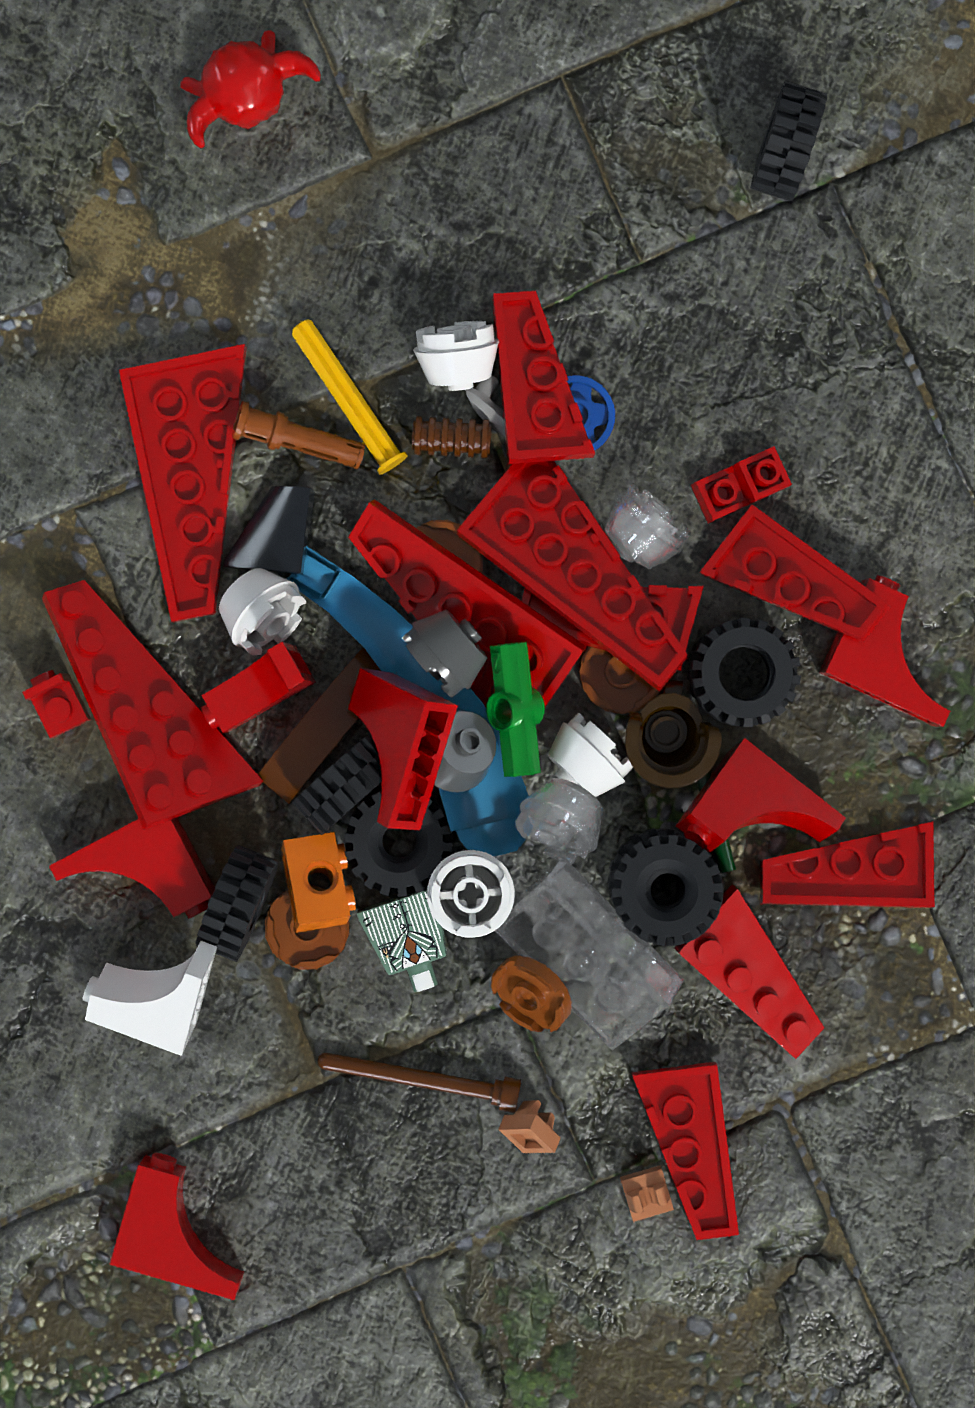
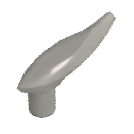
(484, 406)

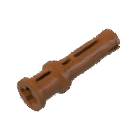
(278, 431)

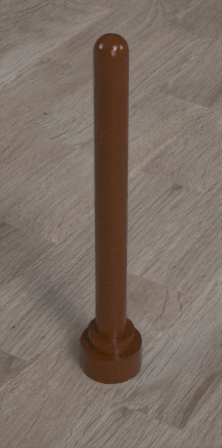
(502, 1092)

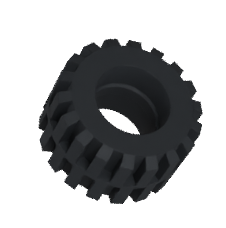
(780, 666)

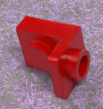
(57, 702)

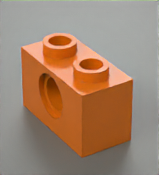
(309, 906)

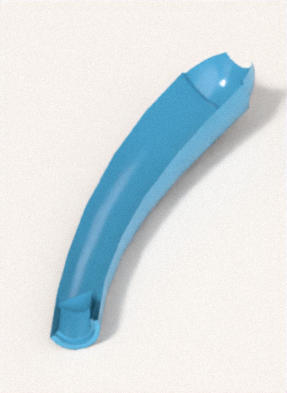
(481, 815)

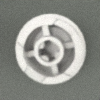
(457, 354)
(260, 609)
(588, 757)
(470, 893)

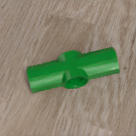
(515, 709)

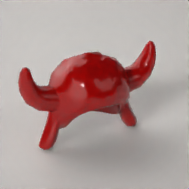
(243, 84)

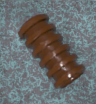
(451, 437)

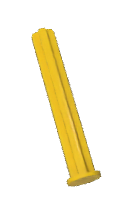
(347, 396)

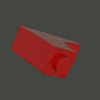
(878, 663)
(257, 688)
(410, 738)
(751, 791)
(154, 857)
(159, 1237)

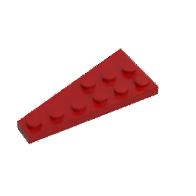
(185, 455)
(558, 551)
(436, 580)
(149, 724)

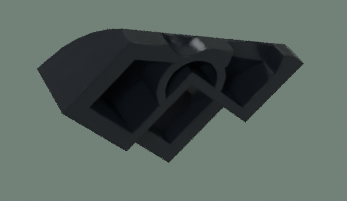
(276, 532)

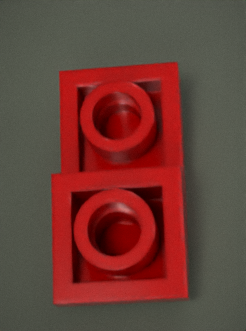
(741, 484)

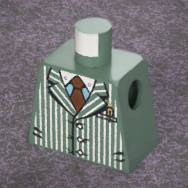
(405, 937)

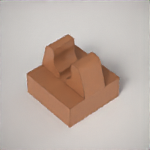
(530, 1130)
(646, 1193)

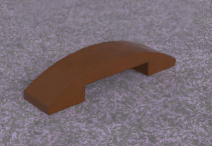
(315, 733)

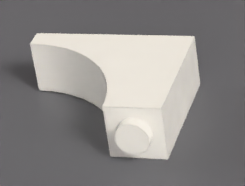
(152, 1005)

